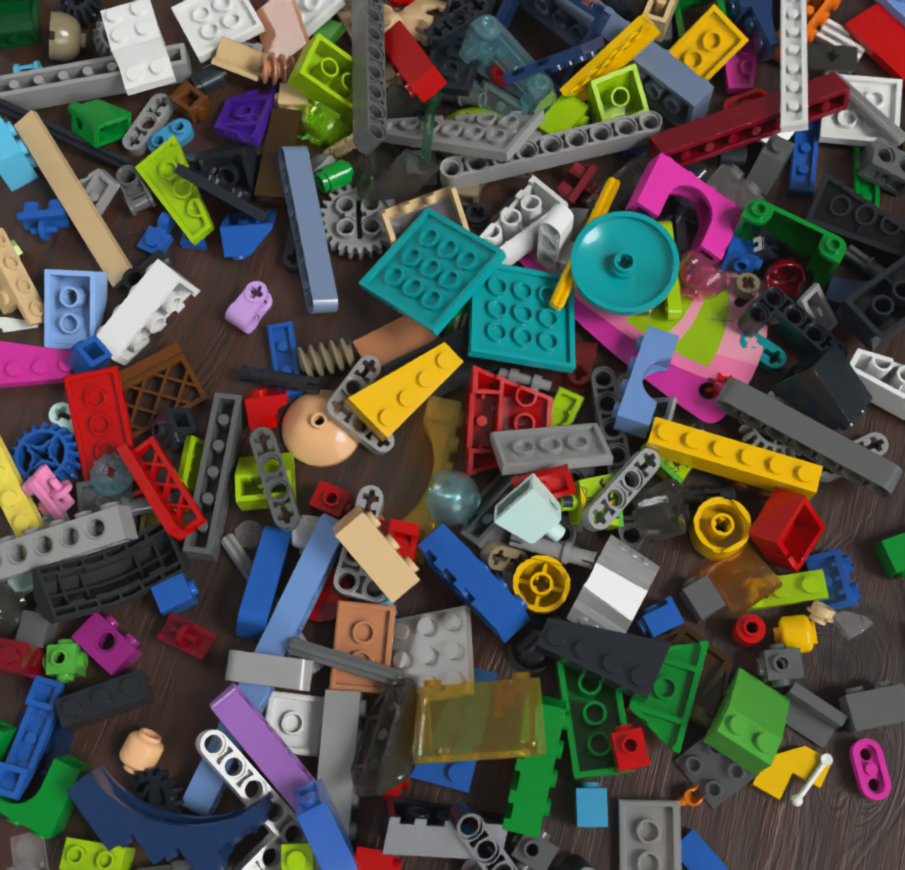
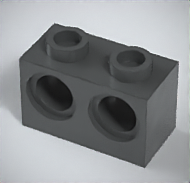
(883, 166)

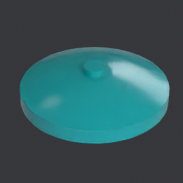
(624, 263)

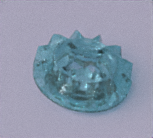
(103, 483)

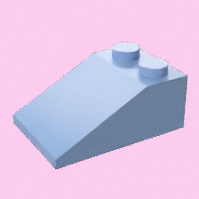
(72, 306)

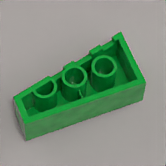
(535, 774)

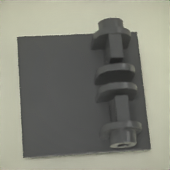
(714, 772)

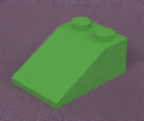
(749, 723)

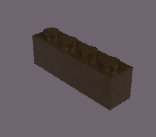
(283, 130)

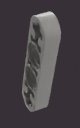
(621, 489)

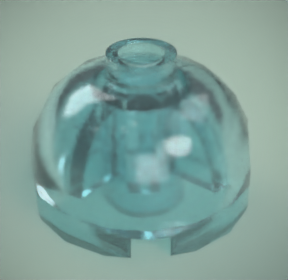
(453, 498)

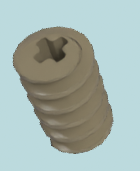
(326, 358)

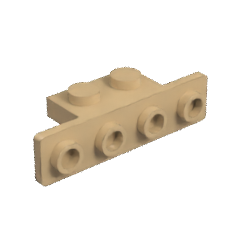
(16, 286)

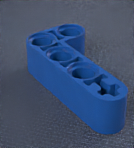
(263, 583)

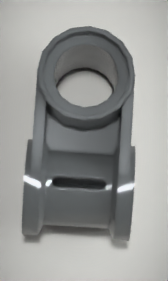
(135, 193)

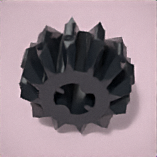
(83, 10)

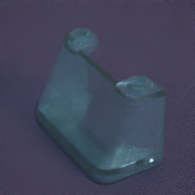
(491, 41)

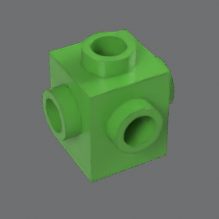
(69, 668)

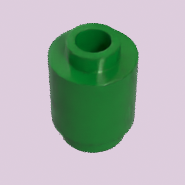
(334, 176)

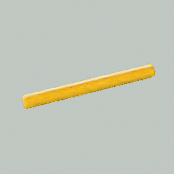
(601, 208)

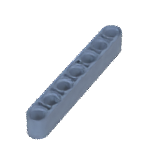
(307, 230)

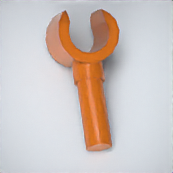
(688, 799)

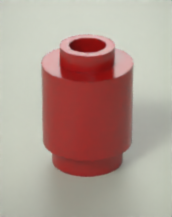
(741, 635)

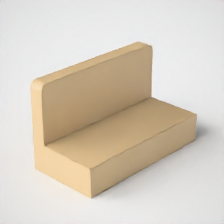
(238, 58)

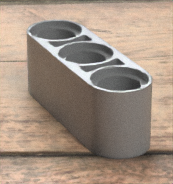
(269, 670)

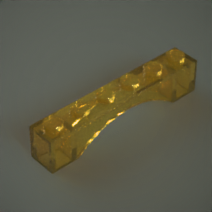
(441, 425)

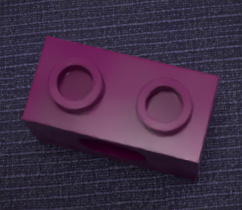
(92, 637)

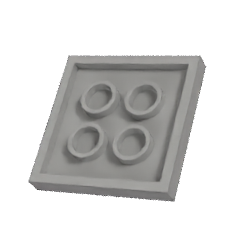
(435, 646)

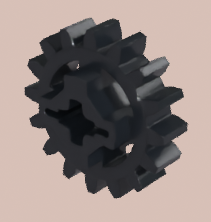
(160, 792)

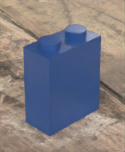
(323, 827)

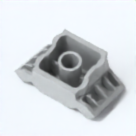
(614, 588)

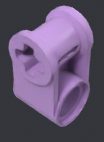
(249, 307)

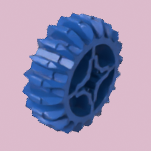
(54, 440)

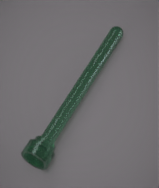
(427, 139)

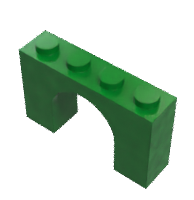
(51, 806)

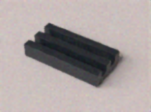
(769, 246)

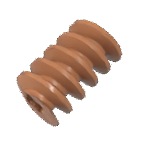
(277, 68)

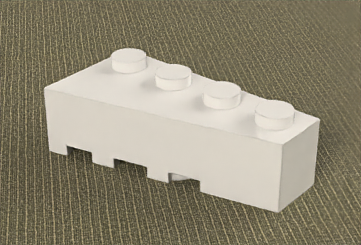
(145, 311)

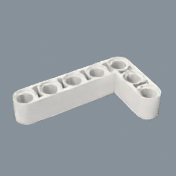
(555, 240)
(237, 783)

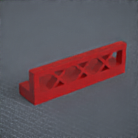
(152, 489)

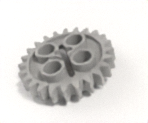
(337, 221)

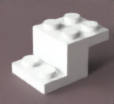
(138, 46)

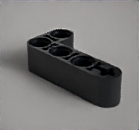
(789, 321)

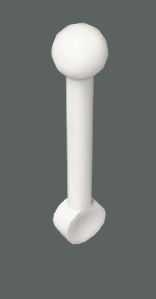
(825, 760)

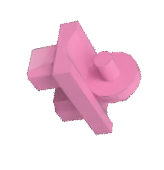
(51, 492)

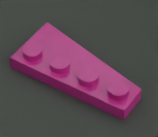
(32, 365)

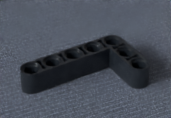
(492, 853)

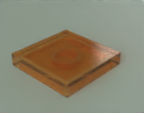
(742, 579)

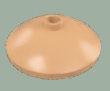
(312, 443)

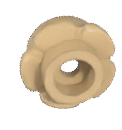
(821, 613)

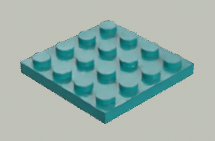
(432, 270)
(517, 326)

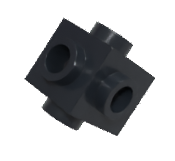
(172, 427)

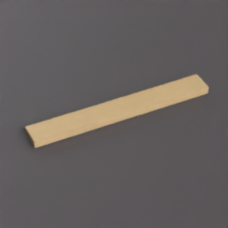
(73, 197)

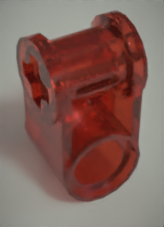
(585, 357)

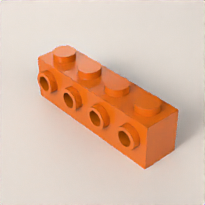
(817, 16)

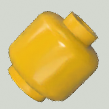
(796, 632)

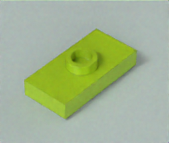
(565, 407)
(191, 461)

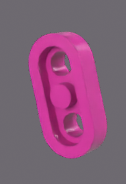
(872, 768)

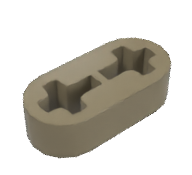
(502, 561)

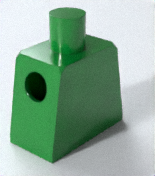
(99, 121)

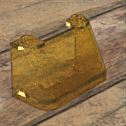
(479, 720)

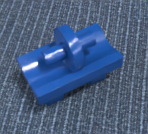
(44, 221)

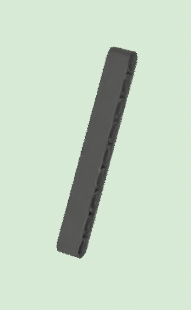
(368, 75)

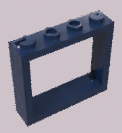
(595, 9)

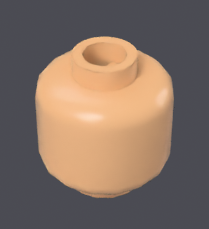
(141, 750)

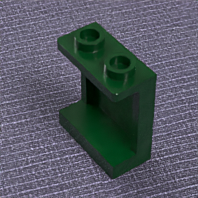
(19, 23)

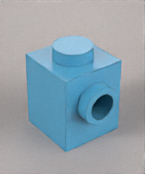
(590, 805)

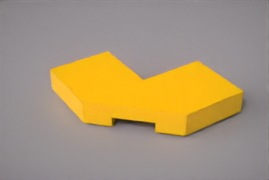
(798, 761)

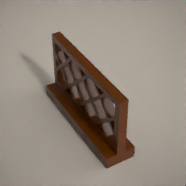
(152, 367)

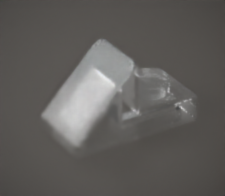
(28, 852)

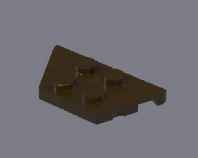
(715, 671)

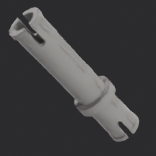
(565, 552)

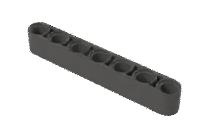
(809, 437)
(617, 445)

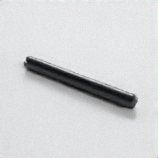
(68, 137)

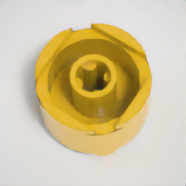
(719, 513)

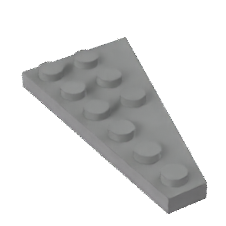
(469, 134)

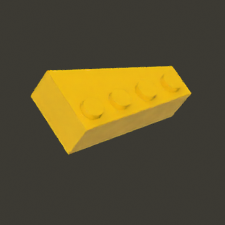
(396, 396)

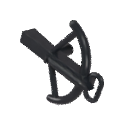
(678, 208)

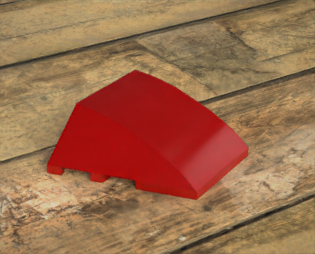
(496, 406)

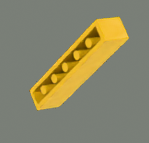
(733, 458)

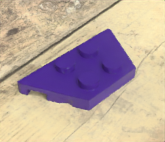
(246, 116)

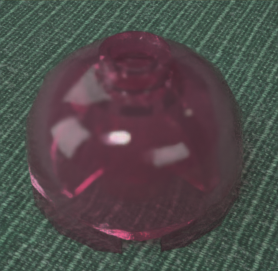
(700, 278)

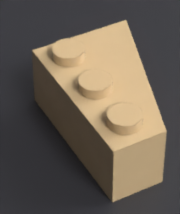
(376, 553)

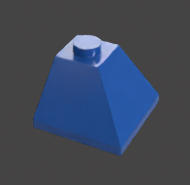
(244, 233)

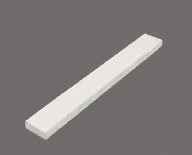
(794, 66)

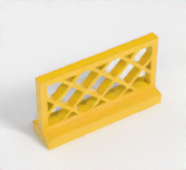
(613, 56)

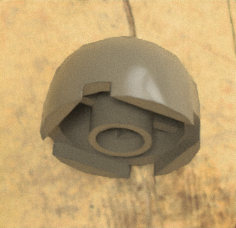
(65, 37)

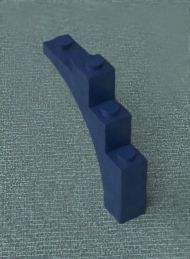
(757, 22)
(122, 818)

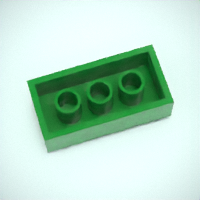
(593, 716)

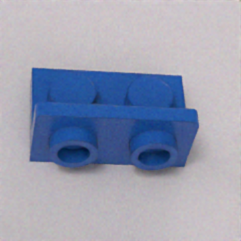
(836, 571)

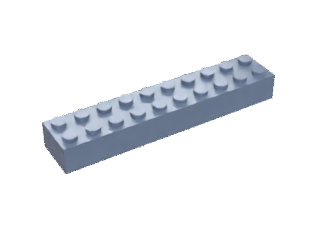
(667, 83)

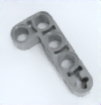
(349, 568)

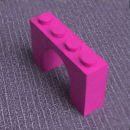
(715, 212)

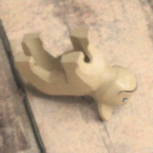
(415, 17)

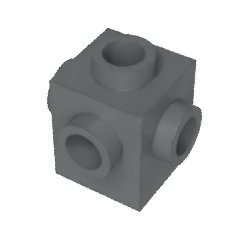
(789, 661)
(543, 857)

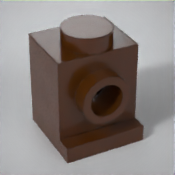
(190, 102)

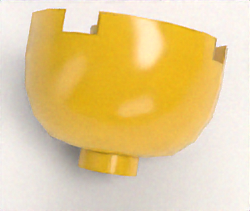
(541, 584)

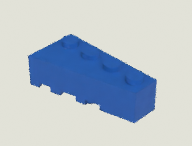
(474, 583)

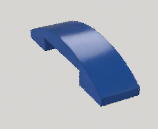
(31, 737)

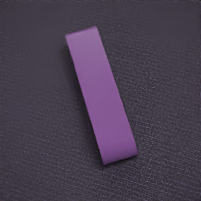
(261, 742)

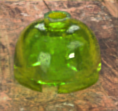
(323, 124)

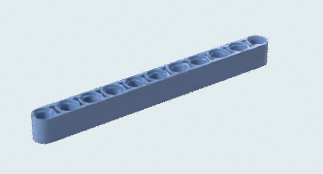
(285, 623)

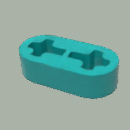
(769, 351)

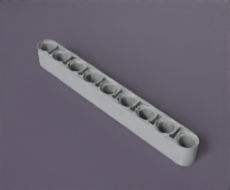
(563, 153)

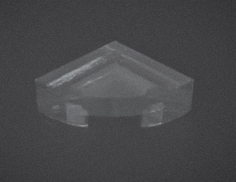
(851, 623)

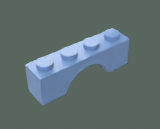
(637, 407)

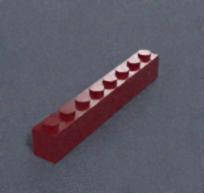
(744, 123)

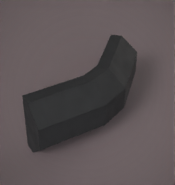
(108, 577)

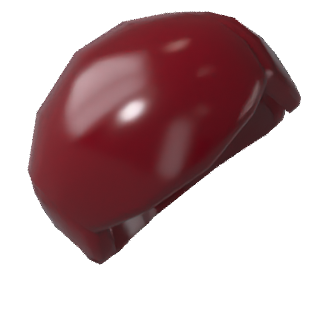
(785, 275)

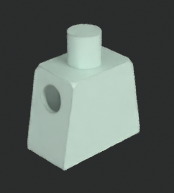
(530, 512)

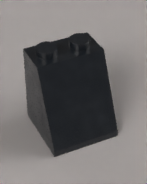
(825, 389)

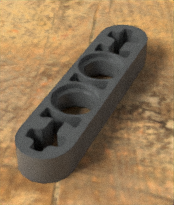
(275, 478)

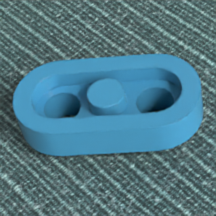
(184, 135)

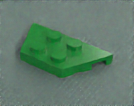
(673, 694)

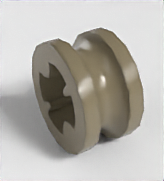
(748, 293)

